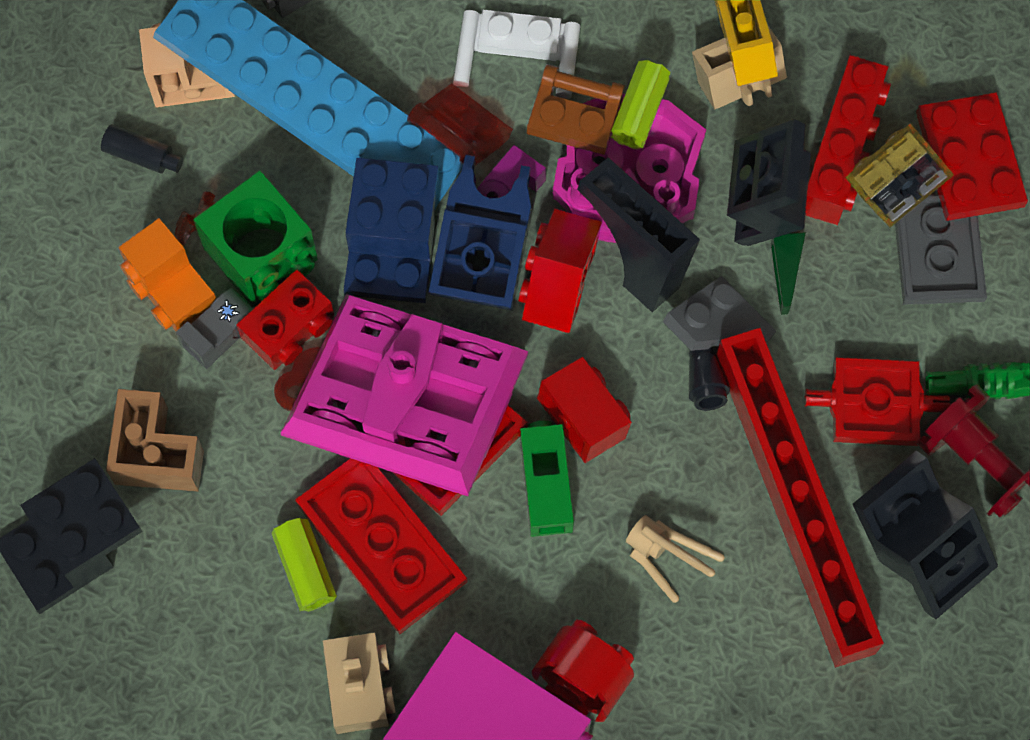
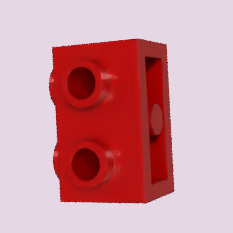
(286, 321)
(585, 408)

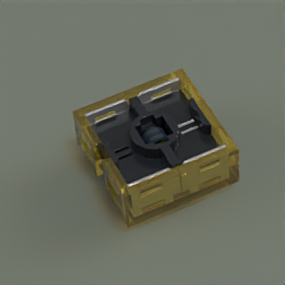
(899, 175)

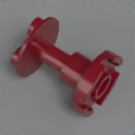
(974, 440)

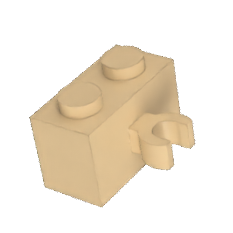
(718, 78)
(357, 683)

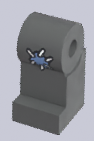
(214, 329)

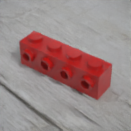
(844, 139)

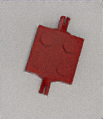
(876, 401)

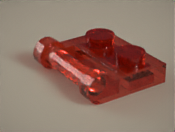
(460, 124)

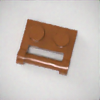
(573, 121)

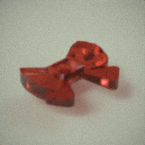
(186, 224)

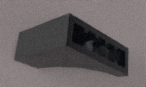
(650, 239)

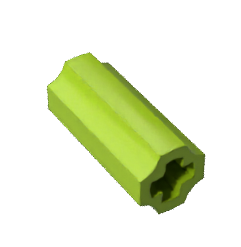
(640, 104)
(303, 564)

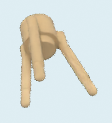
(653, 538)

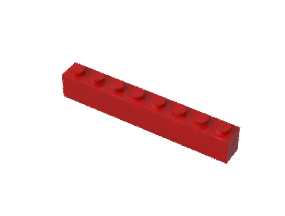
(798, 498)

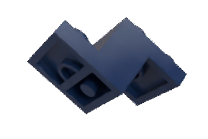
(390, 230)

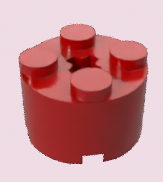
(585, 670)

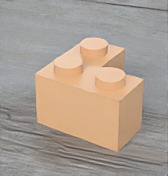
(173, 78)

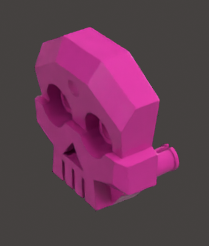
(671, 142)

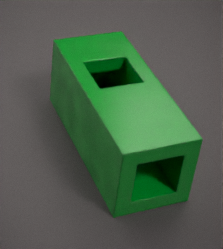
(546, 479)

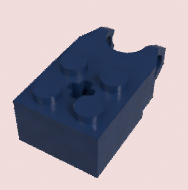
(485, 225)

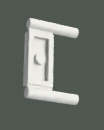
(516, 36)

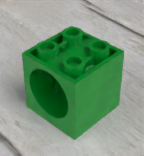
(249, 208)

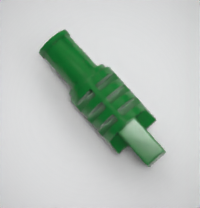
(997, 380)

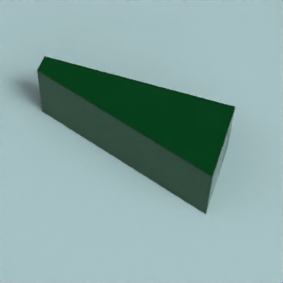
(786, 260)

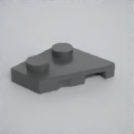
(713, 316)

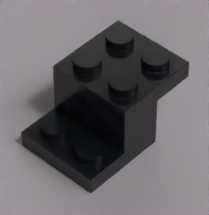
(769, 183)
(925, 535)
(67, 536)

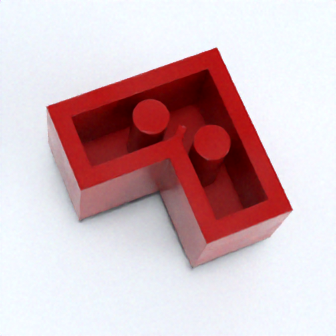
(558, 270)

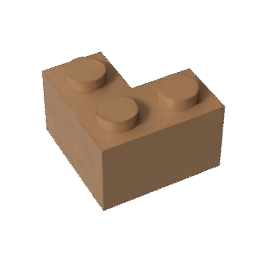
(142, 452)

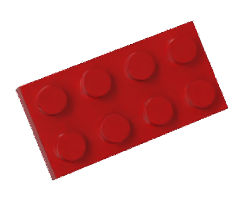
(381, 542)

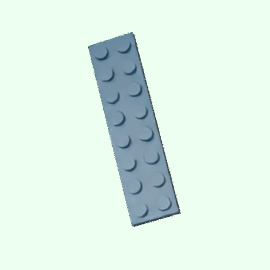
(299, 87)

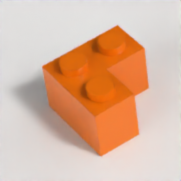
(161, 271)

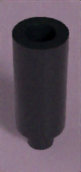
(139, 150)

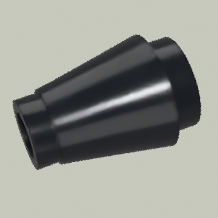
(706, 381)

